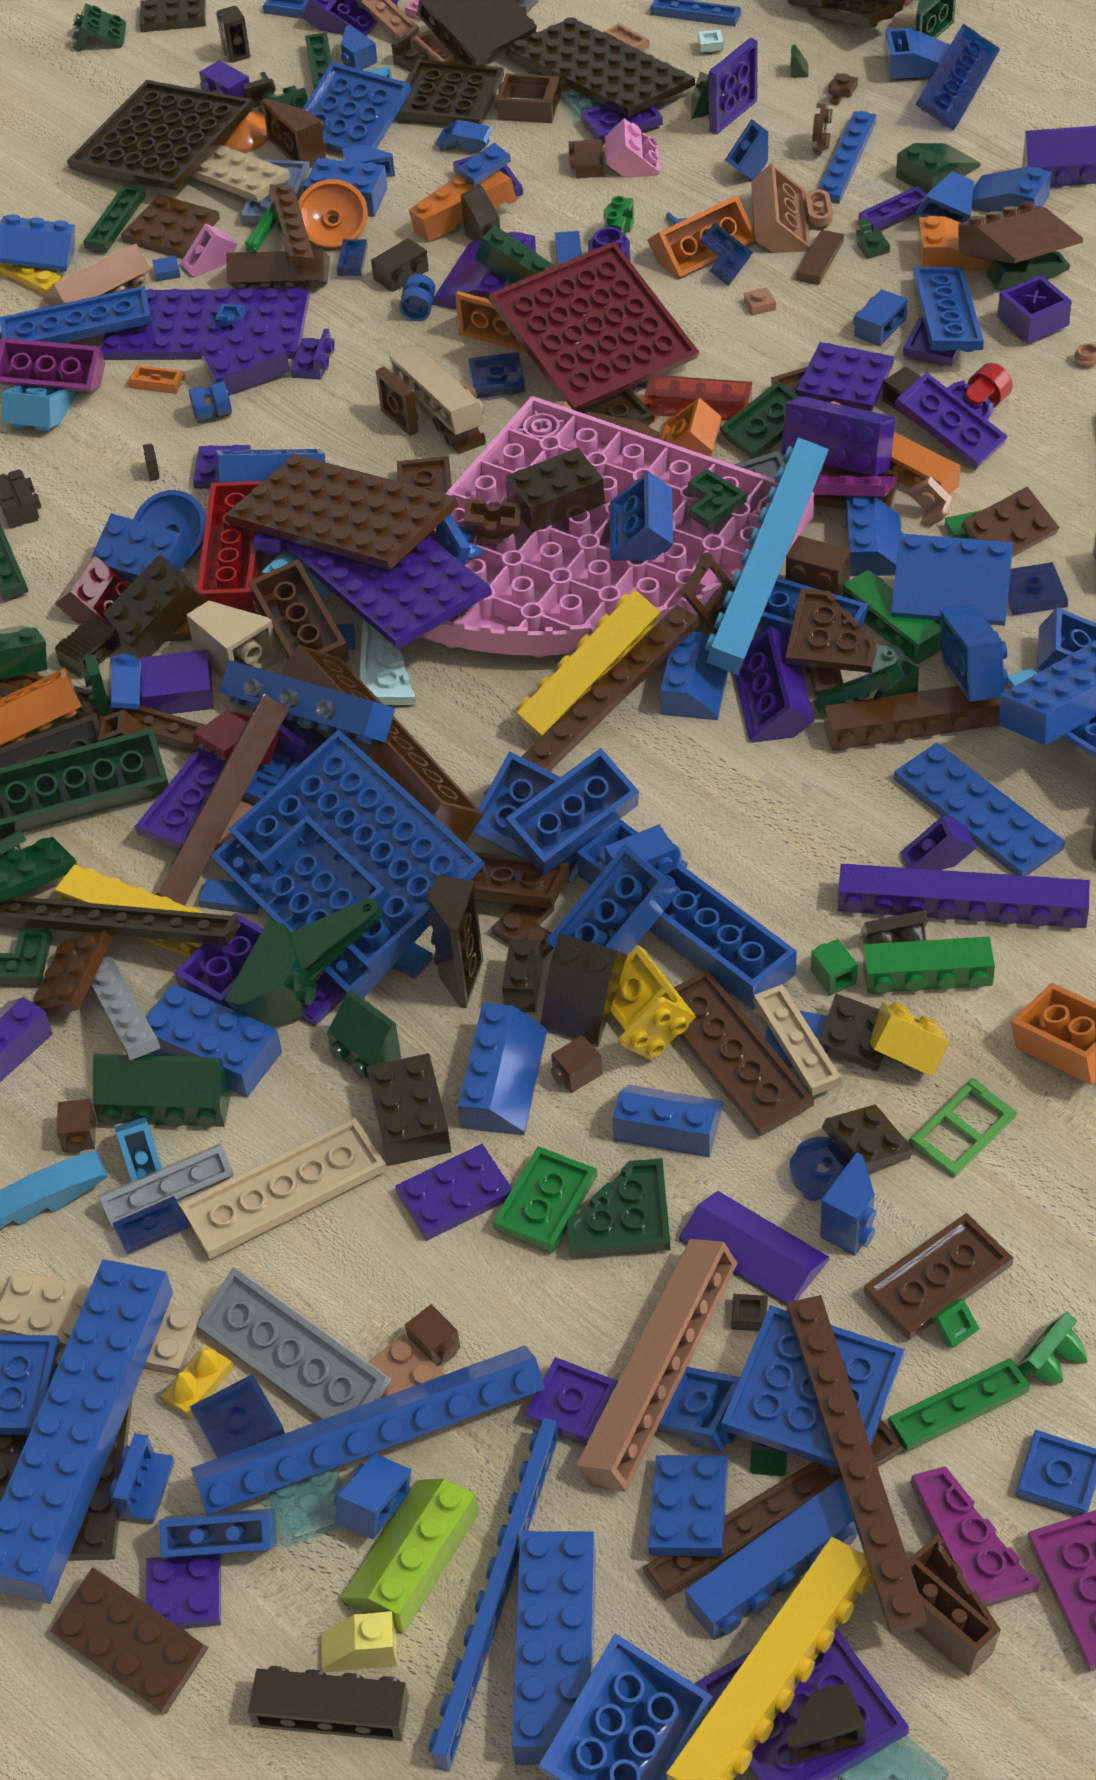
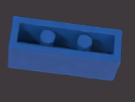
(217, 1533)

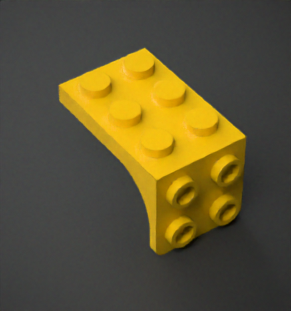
(648, 1007)

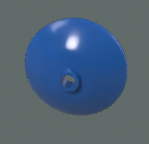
(178, 513)

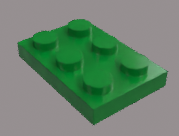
(545, 1199)

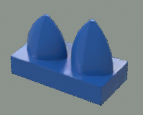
(454, 540)

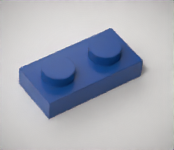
(484, 164)

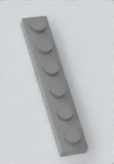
(123, 1011)

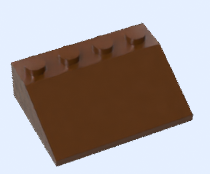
(1015, 234)

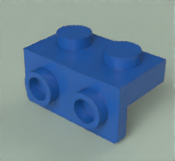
(141, 1480)

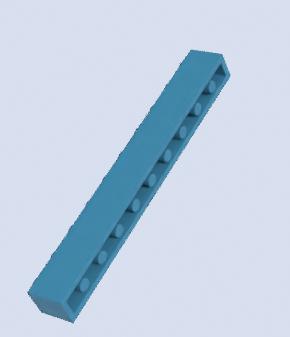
(767, 556)

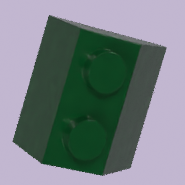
(362, 1035)

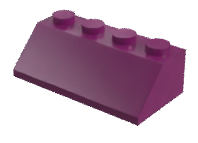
(50, 365)

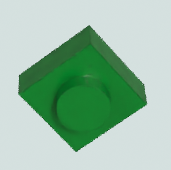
(955, 1322)

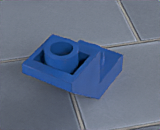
(468, 134)

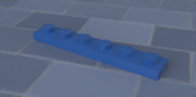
(847, 155)

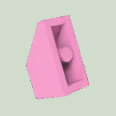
(208, 251)

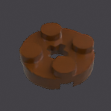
(820, 127)

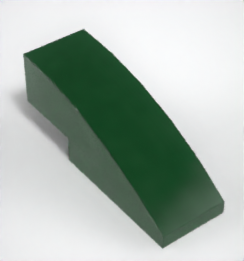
(1007, 274)

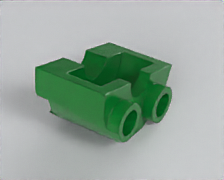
(620, 214)

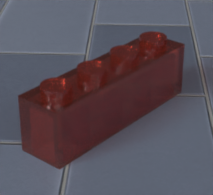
(673, 393)

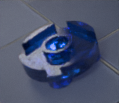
(805, 1164)

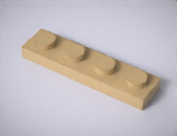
(797, 1040)

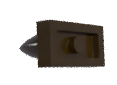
(906, 926)

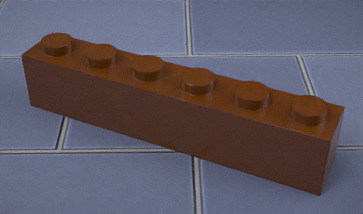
(906, 717)

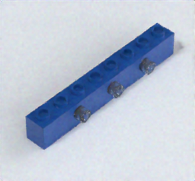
(310, 702)

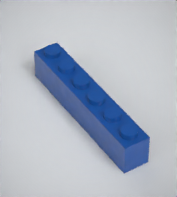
(770, 1562)

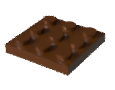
(169, 226)

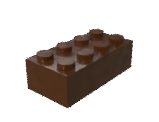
(296, 611)

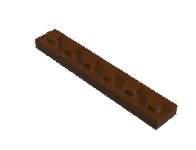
(291, 225)

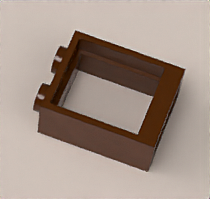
(528, 87)

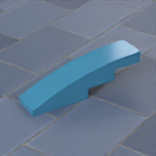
(50, 1187)

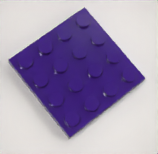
(834, 1667)

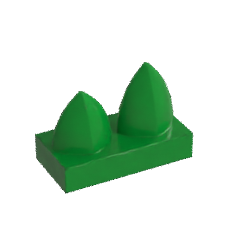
(1058, 1338)

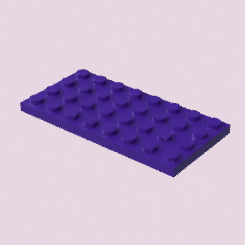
(188, 317)
(401, 601)

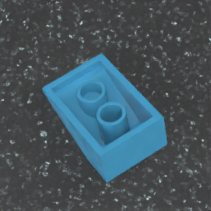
(35, 406)

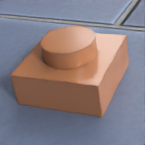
(759, 301)

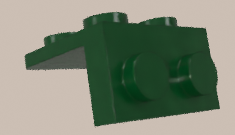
(98, 24)

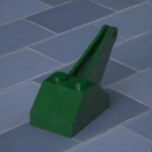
(283, 964)

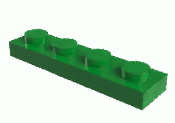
(958, 1404)

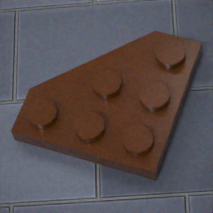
(828, 635)

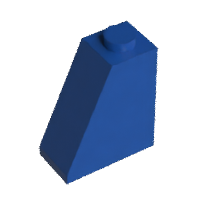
(949, 199)

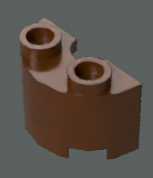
(587, 158)
(461, 442)
(492, 523)

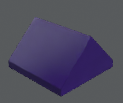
(297, 741)

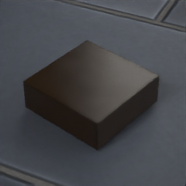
(151, 462)
(748, 1312)

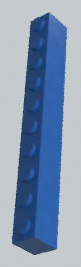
(367, 1429)

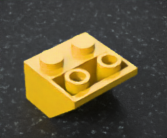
(908, 1038)

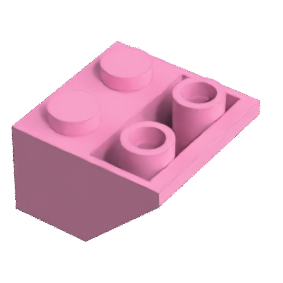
(631, 151)

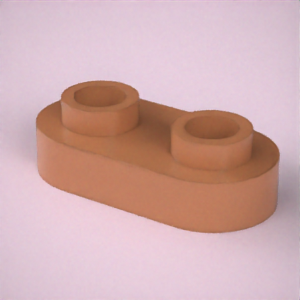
(819, 208)

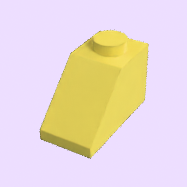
(360, 1643)

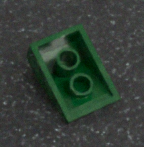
(935, 16)
(930, 163)
(21, 651)

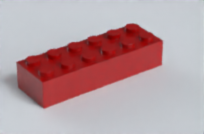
(228, 550)

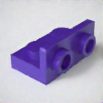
(313, 357)

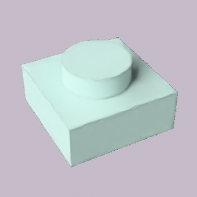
(710, 41)

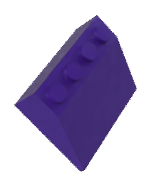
(474, 277)

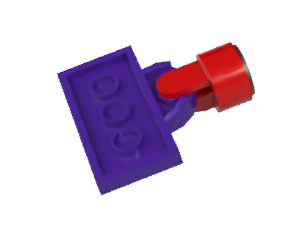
(960, 412)

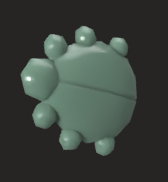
(887, 655)

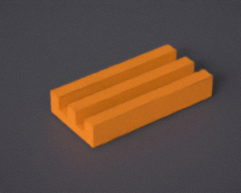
(156, 379)

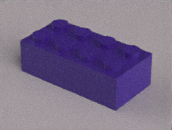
(854, 437)

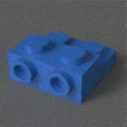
(700, 1408)

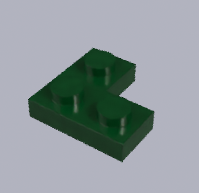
(717, 498)
(93, 678)
(28, 961)

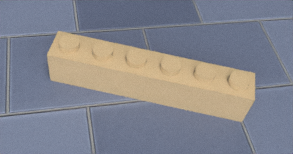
(438, 390)

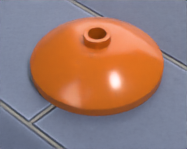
(248, 135)
(329, 201)

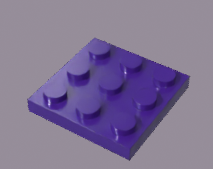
(733, 86)
(845, 376)

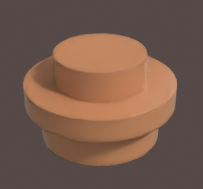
(1086, 355)

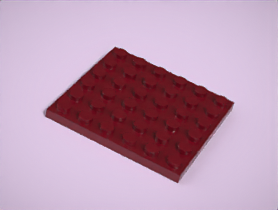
(593, 326)

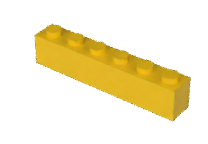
(589, 663)
(91, 887)

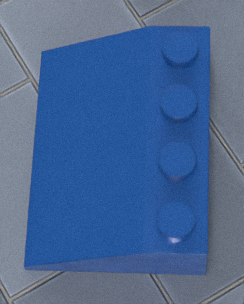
(951, 573)
(511, 788)
(626, 1720)

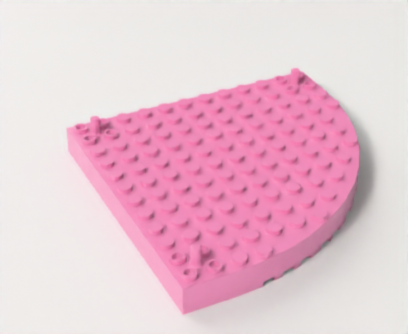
(561, 579)

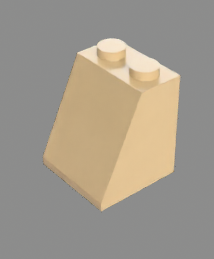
(232, 636)

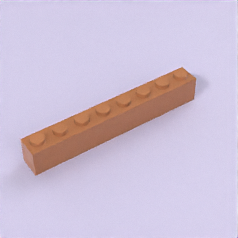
(656, 1365)

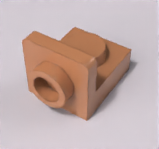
(931, 499)

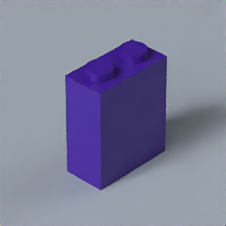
(177, 682)

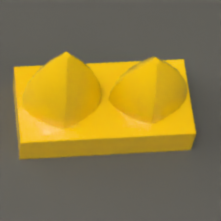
(197, 1380)

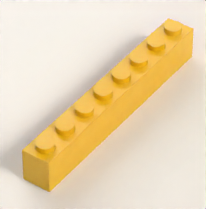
(775, 1667)

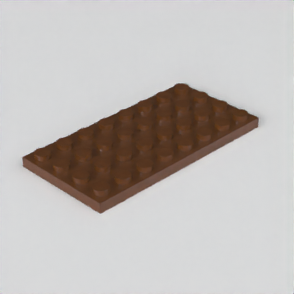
(342, 511)

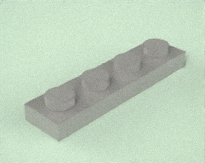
(173, 1180)

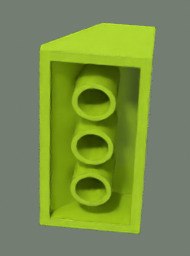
(413, 1550)

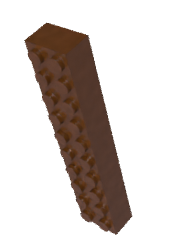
(400, 754)

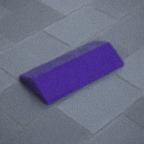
(764, 1252)

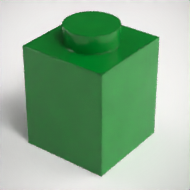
(833, 967)

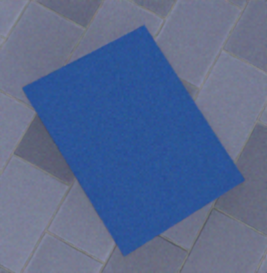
(343, 836)

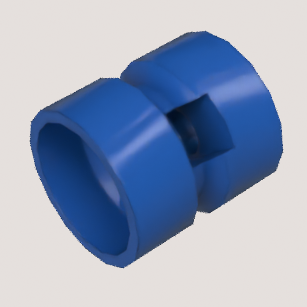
(417, 297)
(218, 397)

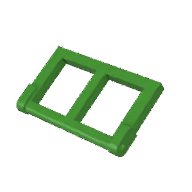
(980, 1141)

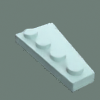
(384, 669)

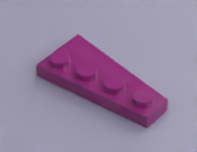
(970, 1539)

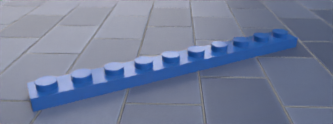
(490, 1603)

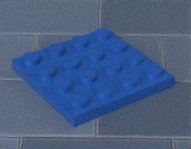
(355, 106)
(776, 1399)

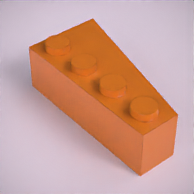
(443, 208)

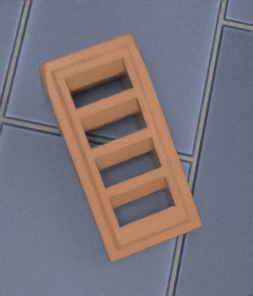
(428, 42)

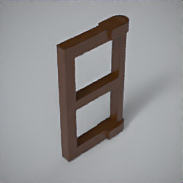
(705, 562)

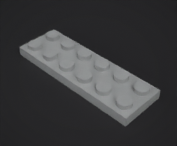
(290, 1348)

